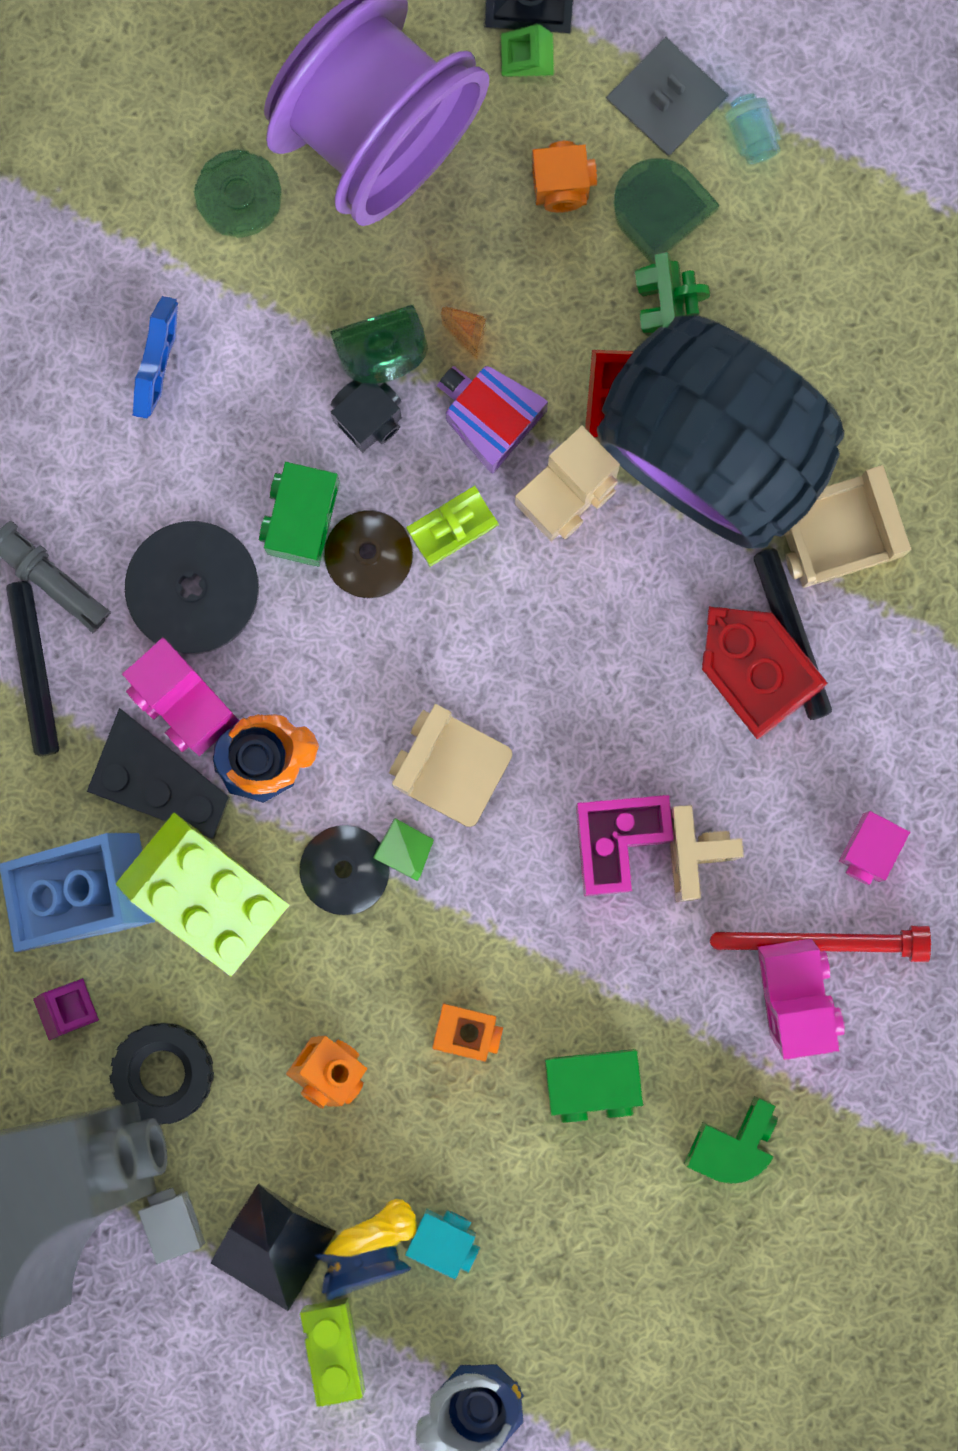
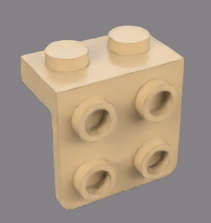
(450, 766)

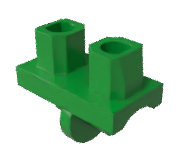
(665, 280)

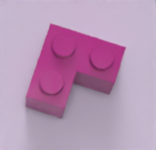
(171, 688)
(608, 831)
(797, 1009)

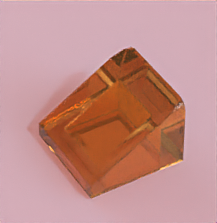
(465, 328)

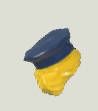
(368, 1251)

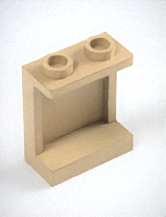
(847, 530)

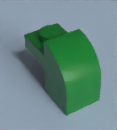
(730, 1157)

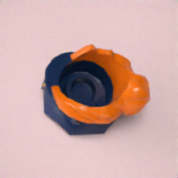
(263, 756)

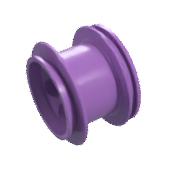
(372, 105)

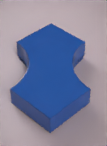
(157, 350)

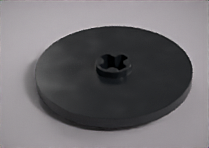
(189, 552)

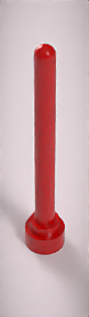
(909, 943)

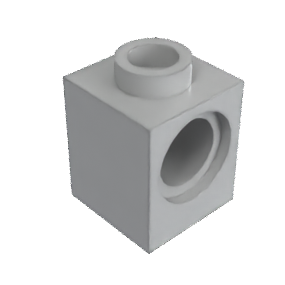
(171, 1225)

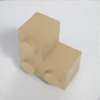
(576, 477)

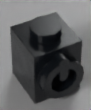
(366, 413)

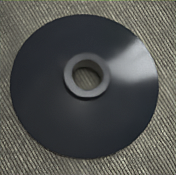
(347, 894)

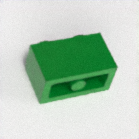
(300, 513)
(594, 1084)

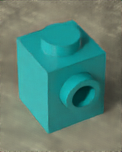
(444, 1243)

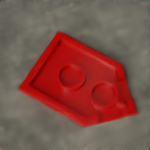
(758, 667)

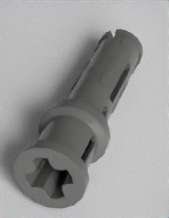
(33, 564)

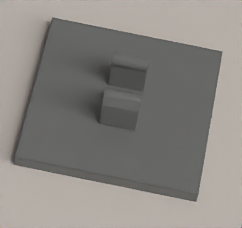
(667, 96)

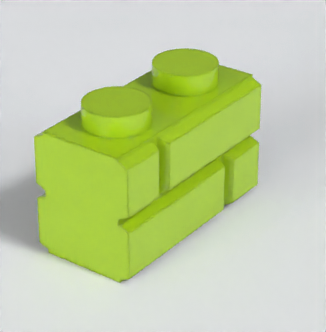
(332, 1352)

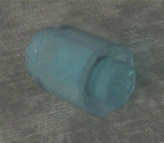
(753, 128)

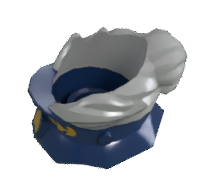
(472, 1411)

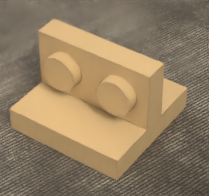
(688, 853)

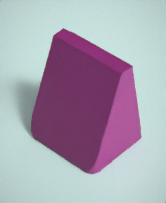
(65, 1009)

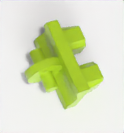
(452, 526)

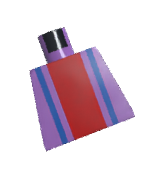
(490, 413)

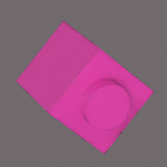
(873, 848)

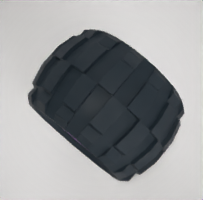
(721, 430)

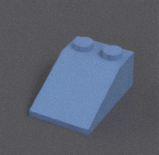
(71, 892)

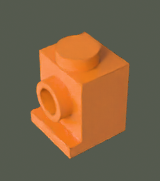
(449, 1038)

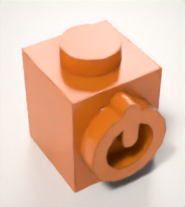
(563, 176)

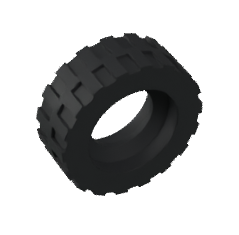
(187, 1048)

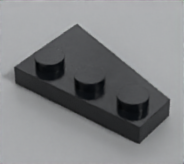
(155, 780)

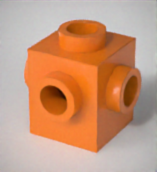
(328, 1072)

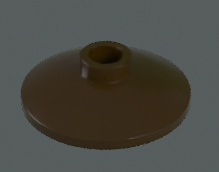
(368, 576)

